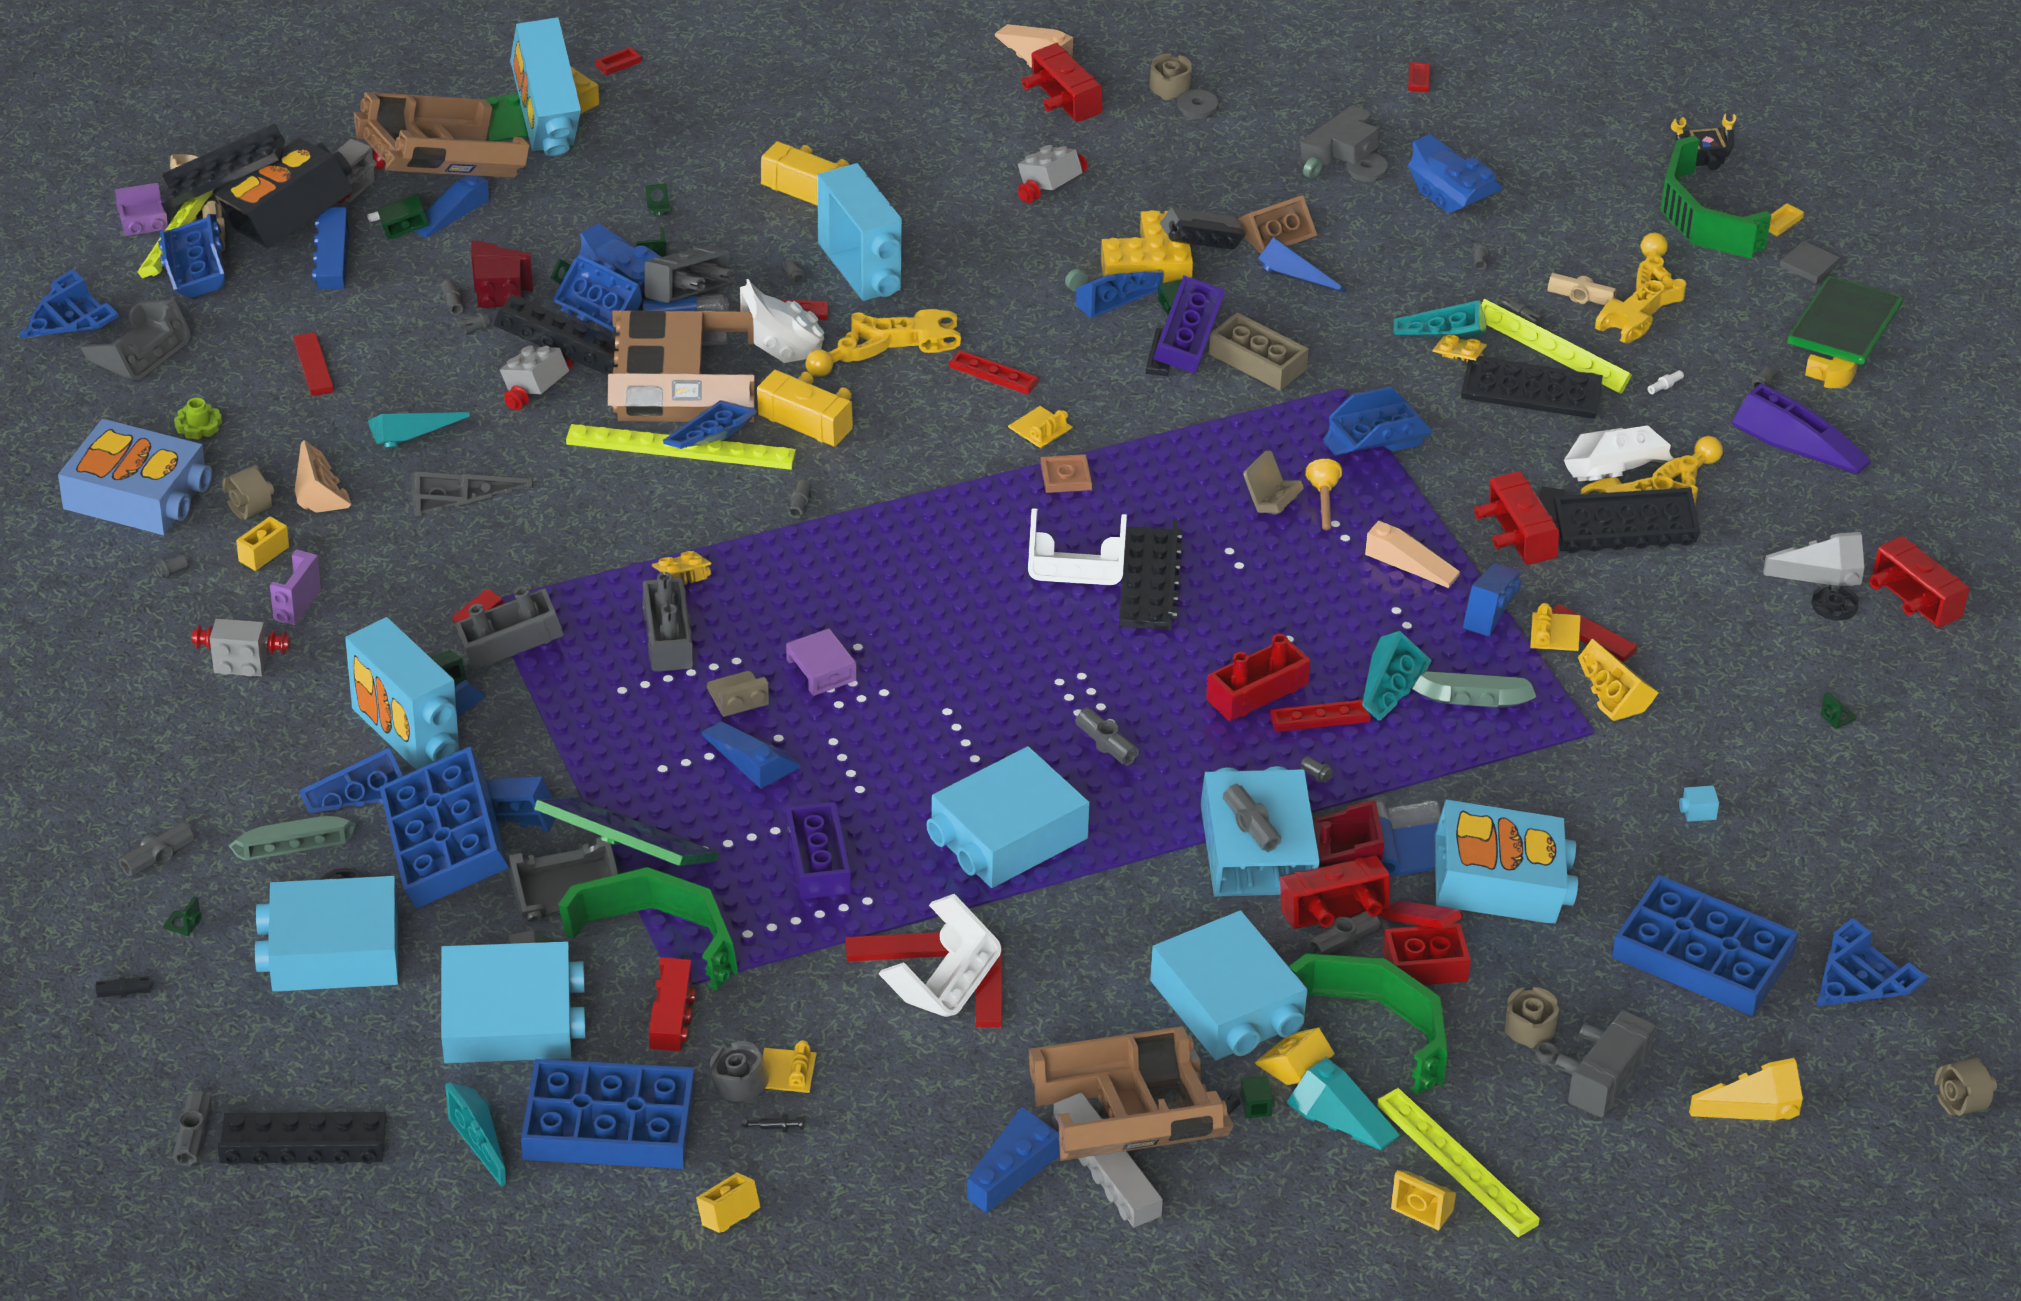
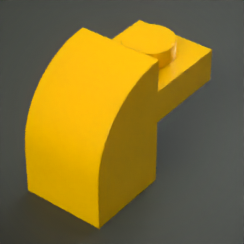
(1834, 372)

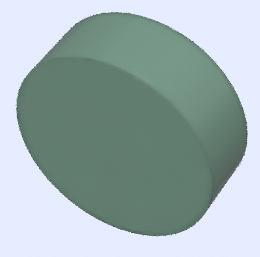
(1312, 168)
(1076, 279)

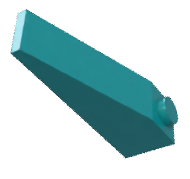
(1460, 320)
(398, 428)
(1392, 673)
(1337, 1101)
(473, 1121)

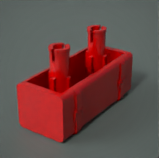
(1065, 83)
(1521, 517)
(1919, 582)
(1258, 678)
(1335, 892)

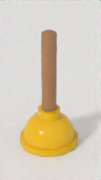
(1324, 475)

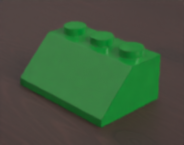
(506, 118)

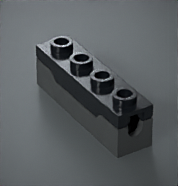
(1202, 228)

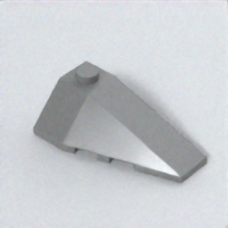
(1827, 562)

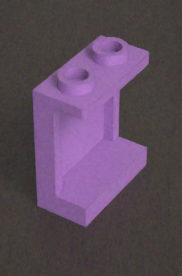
(141, 209)
(295, 596)
(822, 661)

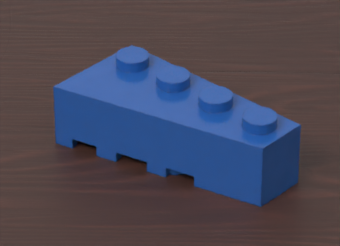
(332, 248)
(1012, 1160)

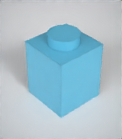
(1699, 803)

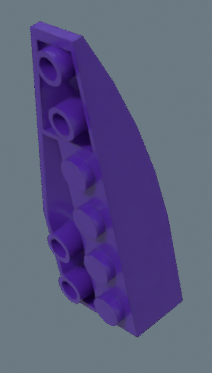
(1797, 430)

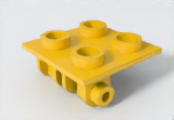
(1451, 346)
(1041, 426)
(688, 562)
(1554, 630)
(790, 1068)

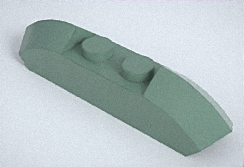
(1474, 689)
(293, 837)

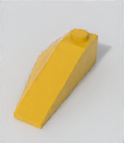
(1617, 686)
(1762, 1096)

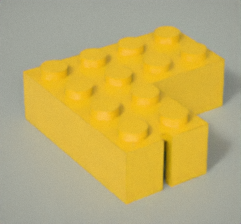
(1149, 253)

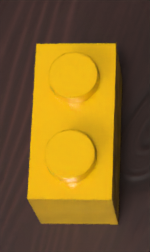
(262, 543)
(728, 1202)

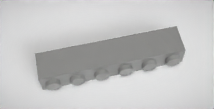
(1114, 1171)

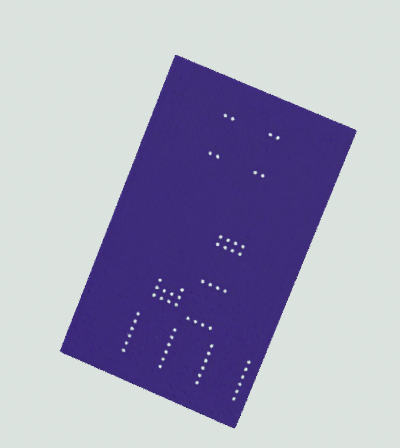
(980, 660)

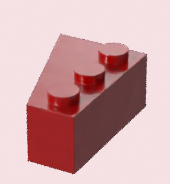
(672, 1005)

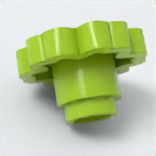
(198, 419)

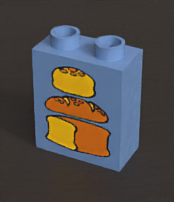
(134, 477)

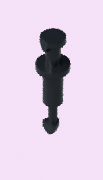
(776, 1123)

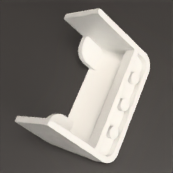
(1076, 568)
(969, 959)

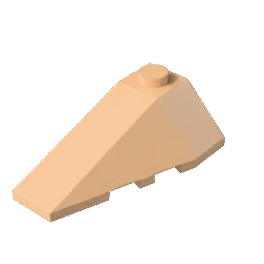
(1029, 39)
(316, 483)
(1407, 553)

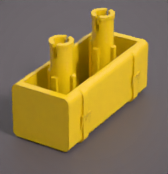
(795, 170)
(805, 407)

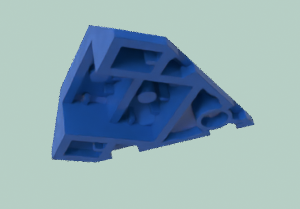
(68, 309)
(1861, 972)

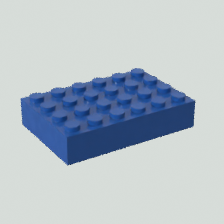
(443, 827)
(1705, 945)
(608, 1114)

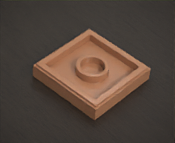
(1065, 473)

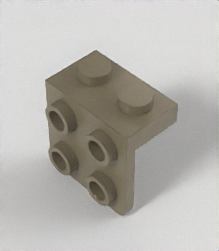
(1267, 486)
(738, 693)

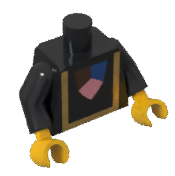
(1713, 143)

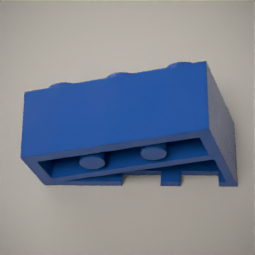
(1490, 598)
(516, 799)

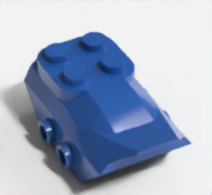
(1449, 177)
(617, 252)
(194, 257)
(596, 291)
(1374, 421)

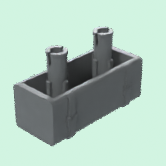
(687, 273)
(667, 623)
(509, 627)
(1610, 1062)

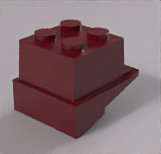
(499, 273)
(1349, 834)

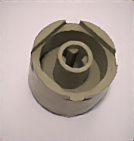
(1170, 76)
(248, 492)
(1531, 1016)
(1965, 1087)

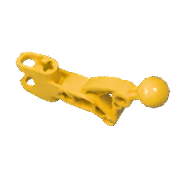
(1635, 313)
(885, 333)
(1706, 451)

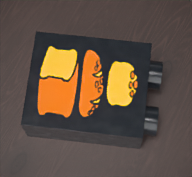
(286, 193)

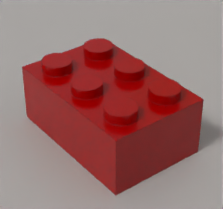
(1429, 953)

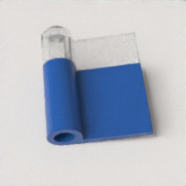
(710, 303)
(1408, 836)

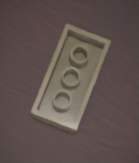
(1258, 351)

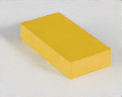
(1784, 218)

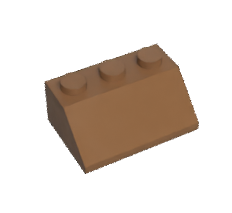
(1284, 221)

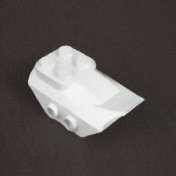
(781, 327)
(1614, 451)

